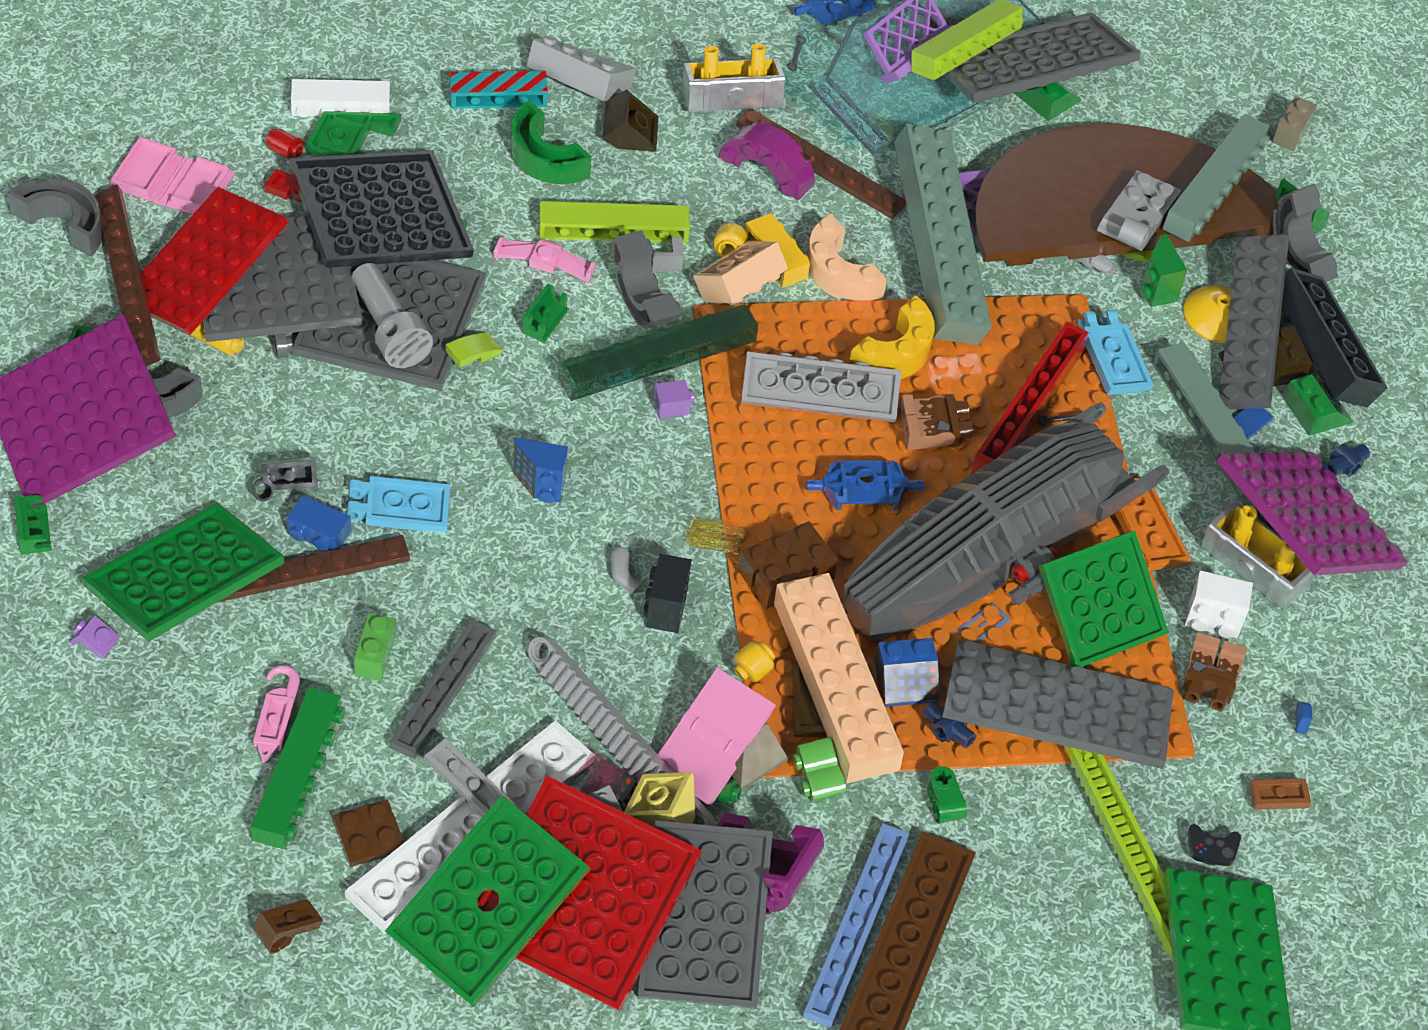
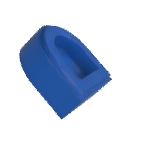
(1303, 717)

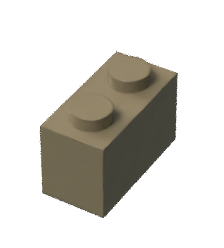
(1294, 123)

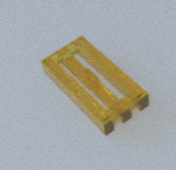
(714, 539)

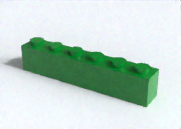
(297, 769)

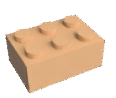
(740, 272)

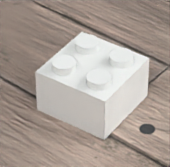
(1218, 604)

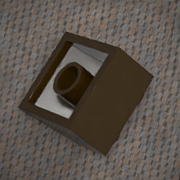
(630, 123)

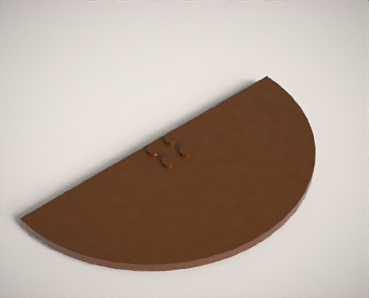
(1060, 184)

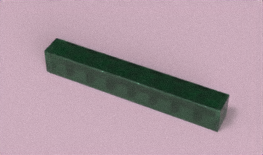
(657, 352)

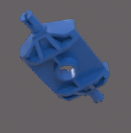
(828, 12)
(845, 486)

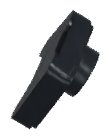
(1213, 849)

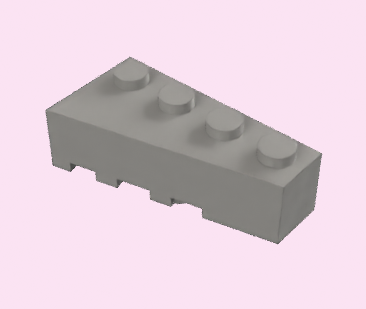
(580, 68)

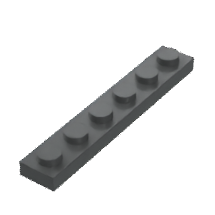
(442, 689)

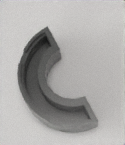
(63, 200)
(1294, 219)
(639, 283)
(179, 391)

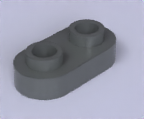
(282, 344)

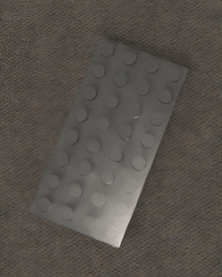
(1042, 57)
(1059, 703)

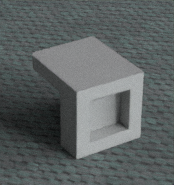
(669, 260)

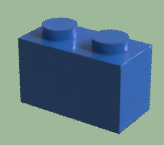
(318, 524)

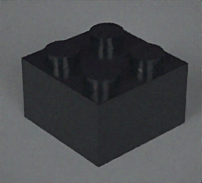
(667, 593)

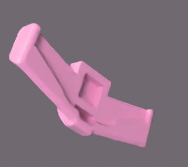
(545, 256)

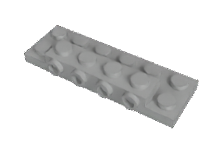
(821, 386)

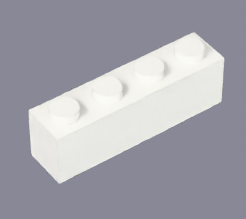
(314, 96)

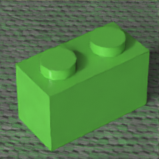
(375, 647)

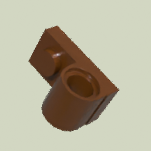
(280, 924)

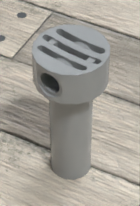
(399, 334)

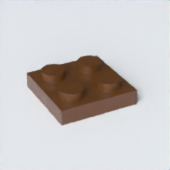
(368, 832)

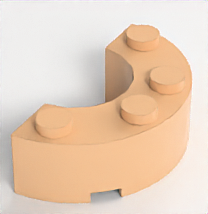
(835, 274)

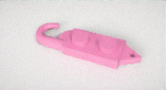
(276, 714)

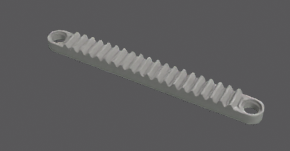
(601, 715)

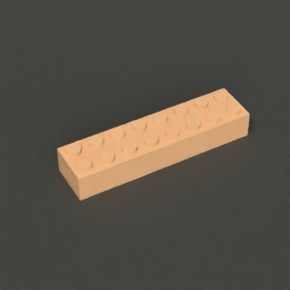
(838, 678)

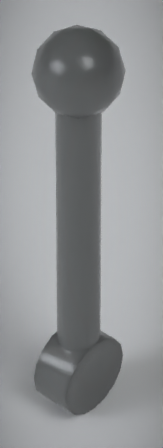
(793, 66)

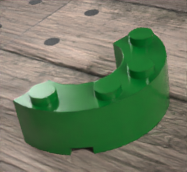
(541, 159)

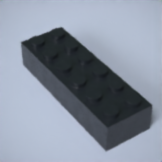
(1330, 339)

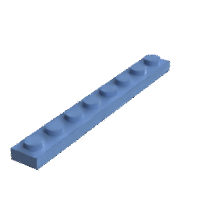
(856, 926)

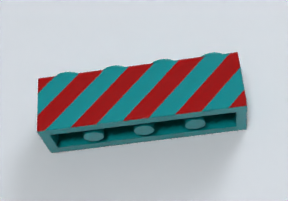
(497, 89)

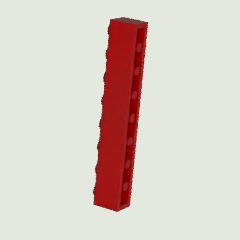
(1033, 395)

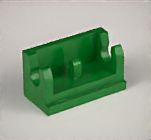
(544, 314)
(32, 525)

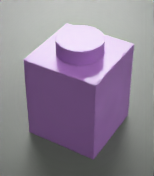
(673, 398)

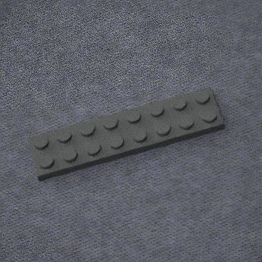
(1254, 322)

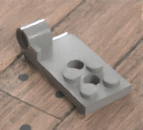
(1133, 226)

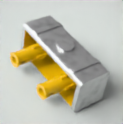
(733, 83)
(1257, 555)

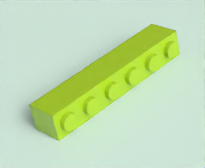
(966, 39)
(612, 220)

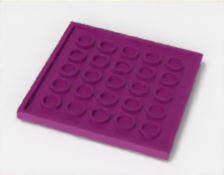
(80, 411)
(1312, 512)

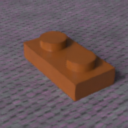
(1280, 794)

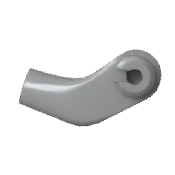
(620, 570)

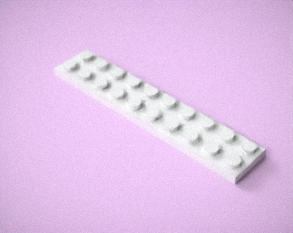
(401, 875)

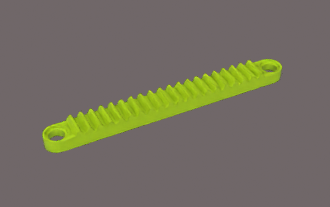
(1125, 836)

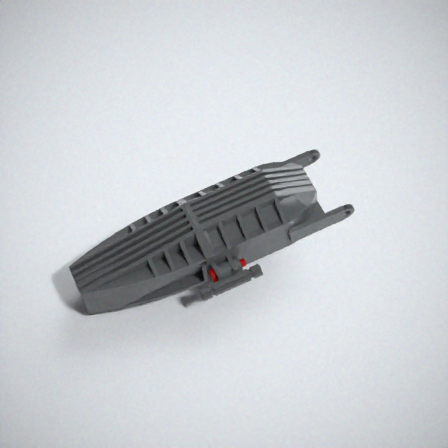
(994, 528)

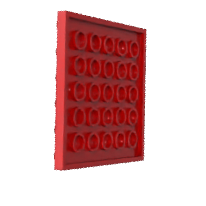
(619, 907)

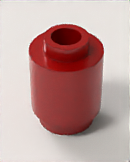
(284, 143)

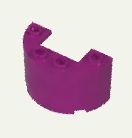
(788, 861)

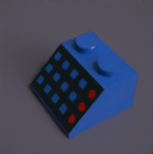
(541, 468)
(908, 672)

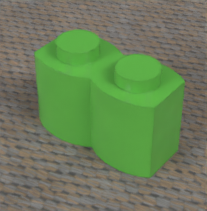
(820, 770)

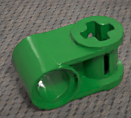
(946, 796)

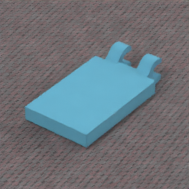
(1115, 354)
(400, 503)

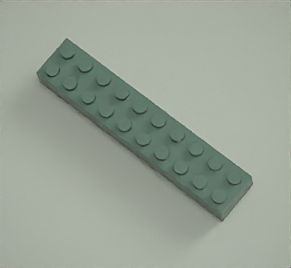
(942, 234)

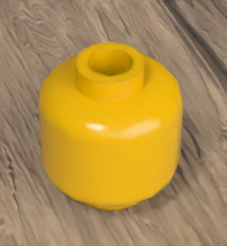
(729, 238)
(754, 661)

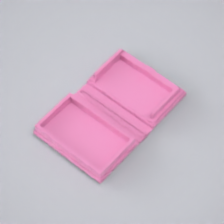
(167, 179)
(716, 733)

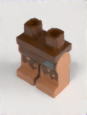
(934, 421)
(1208, 680)

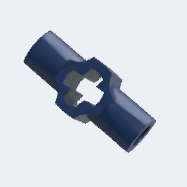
(1347, 459)
(948, 729)

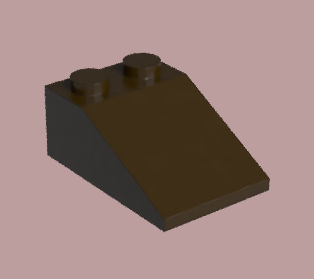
(1291, 357)

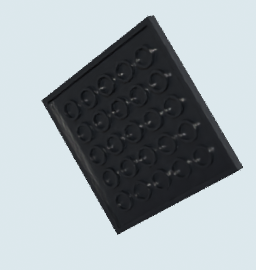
(380, 208)

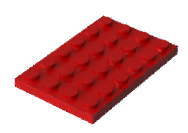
(207, 258)

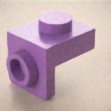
(95, 636)

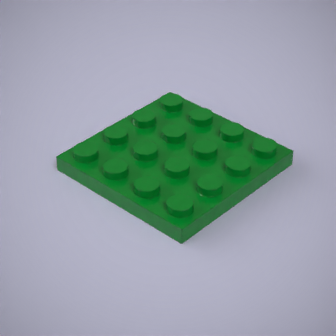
(1103, 599)

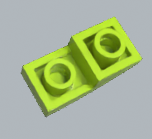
(473, 347)

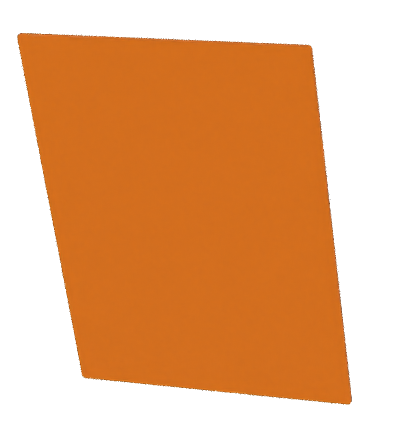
(771, 452)

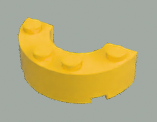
(906, 353)

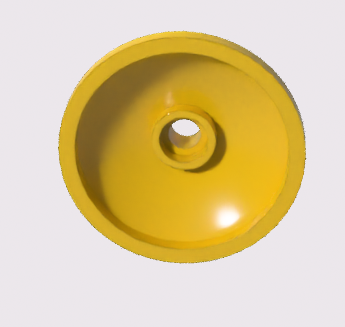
(1208, 312)

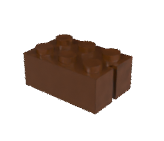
(785, 559)

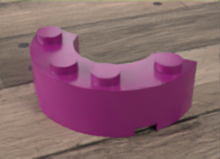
(776, 152)

